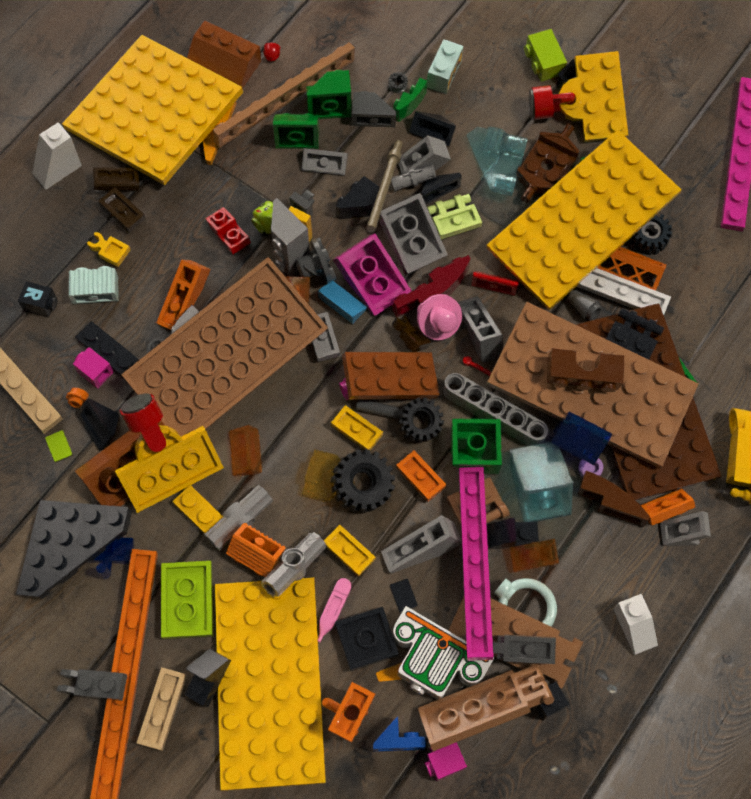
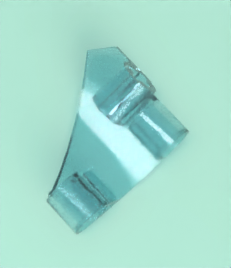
(498, 157)

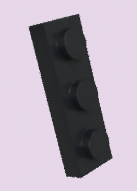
(106, 347)

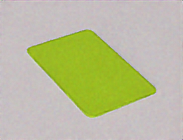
(58, 446)

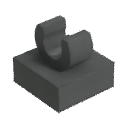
(304, 202)

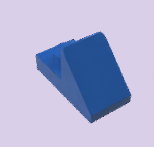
(390, 740)

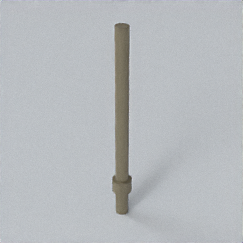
(393, 159)

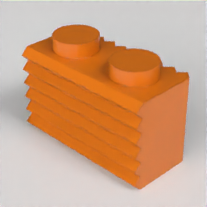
(255, 550)

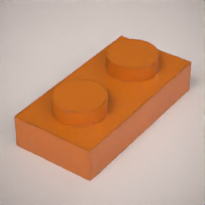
(421, 476)
(668, 506)

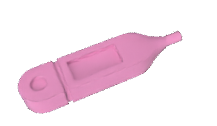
(334, 607)

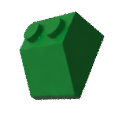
(296, 131)

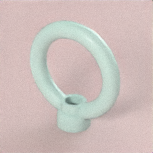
(508, 588)

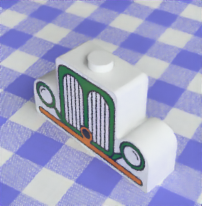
(434, 656)

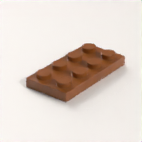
(390, 375)

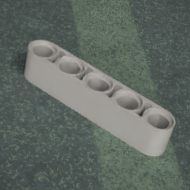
(488, 400)

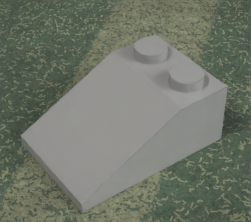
(412, 233)

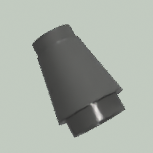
(585, 305)

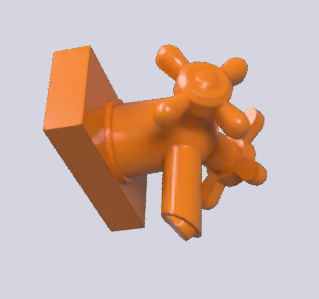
(350, 711)

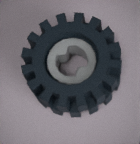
(653, 243)

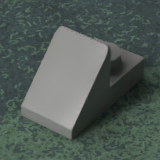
(685, 529)

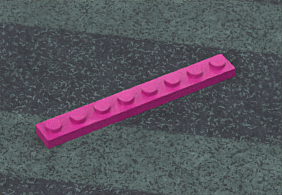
(739, 163)
(475, 564)

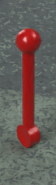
(467, 361)

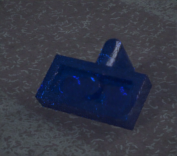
(117, 552)

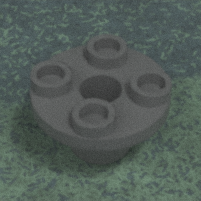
(316, 262)

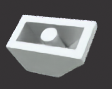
(636, 624)

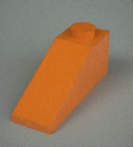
(183, 292)

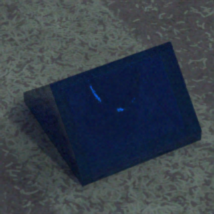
(580, 437)

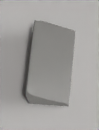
(324, 161)

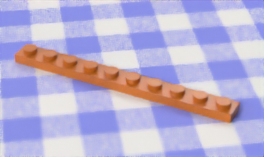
(126, 660)

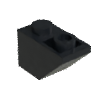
(358, 200)

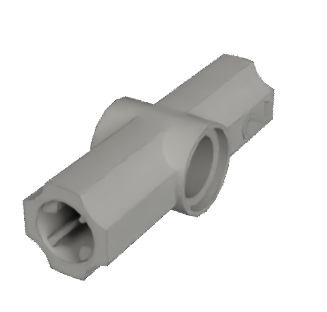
(236, 515)
(293, 564)

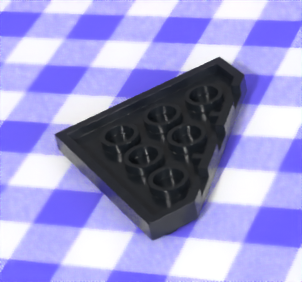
(65, 539)

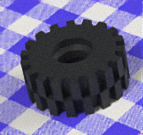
(376, 470)

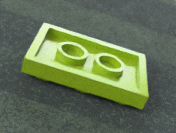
(186, 600)

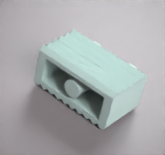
(93, 285)

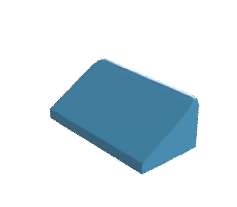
(342, 301)

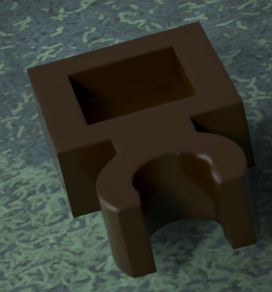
(412, 336)

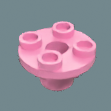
(439, 317)

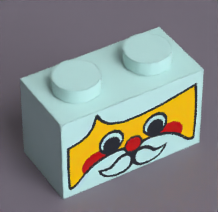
(444, 66)

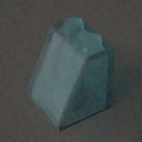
(541, 482)

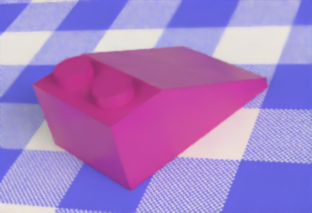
(372, 274)

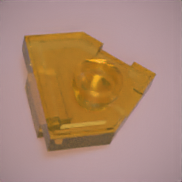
(319, 475)

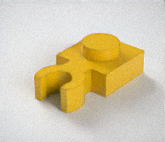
(110, 250)

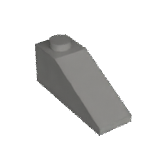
(422, 545)

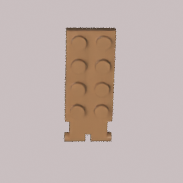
(513, 622)
(484, 706)

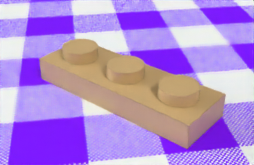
(161, 709)

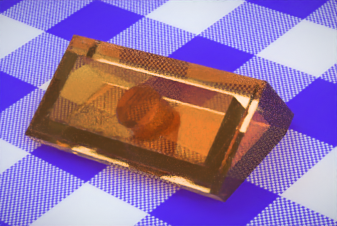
(245, 451)

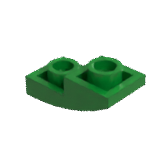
(411, 100)

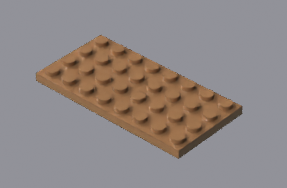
(227, 349)
(639, 414)

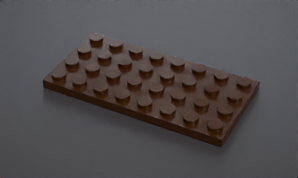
(691, 455)

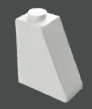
(55, 156)

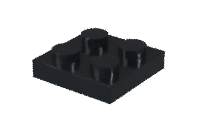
(366, 638)

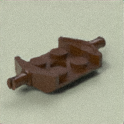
(549, 149)

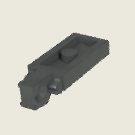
(525, 648)

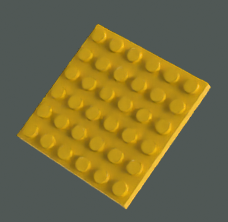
(153, 109)

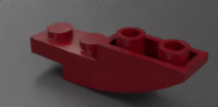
(440, 281)

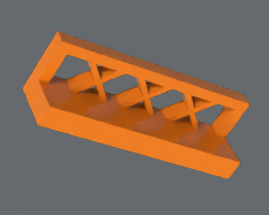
(636, 260)

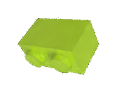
(545, 55)

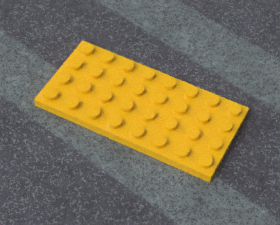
(583, 219)
(270, 688)

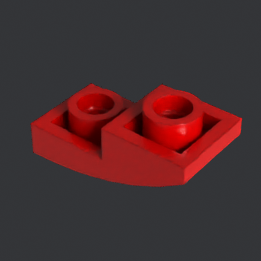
(228, 231)

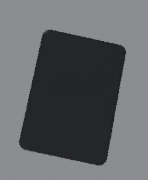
(403, 595)

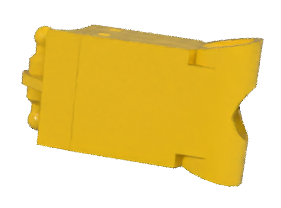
(740, 453)

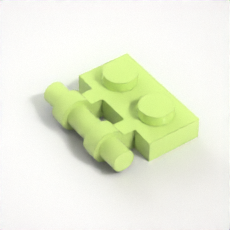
(455, 221)

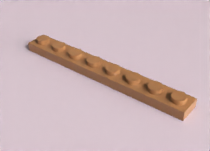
(281, 96)

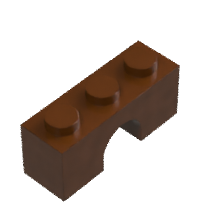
(564, 371)

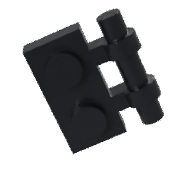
(631, 339)

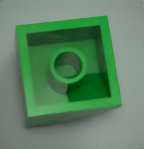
(330, 95)
(476, 444)

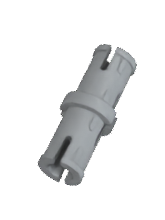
(413, 177)

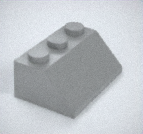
(288, 238)

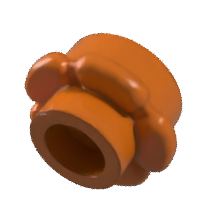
(76, 397)

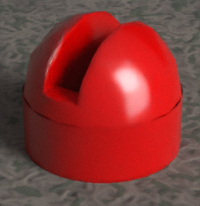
(271, 51)

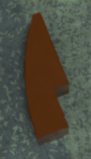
(612, 499)

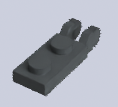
(95, 684)

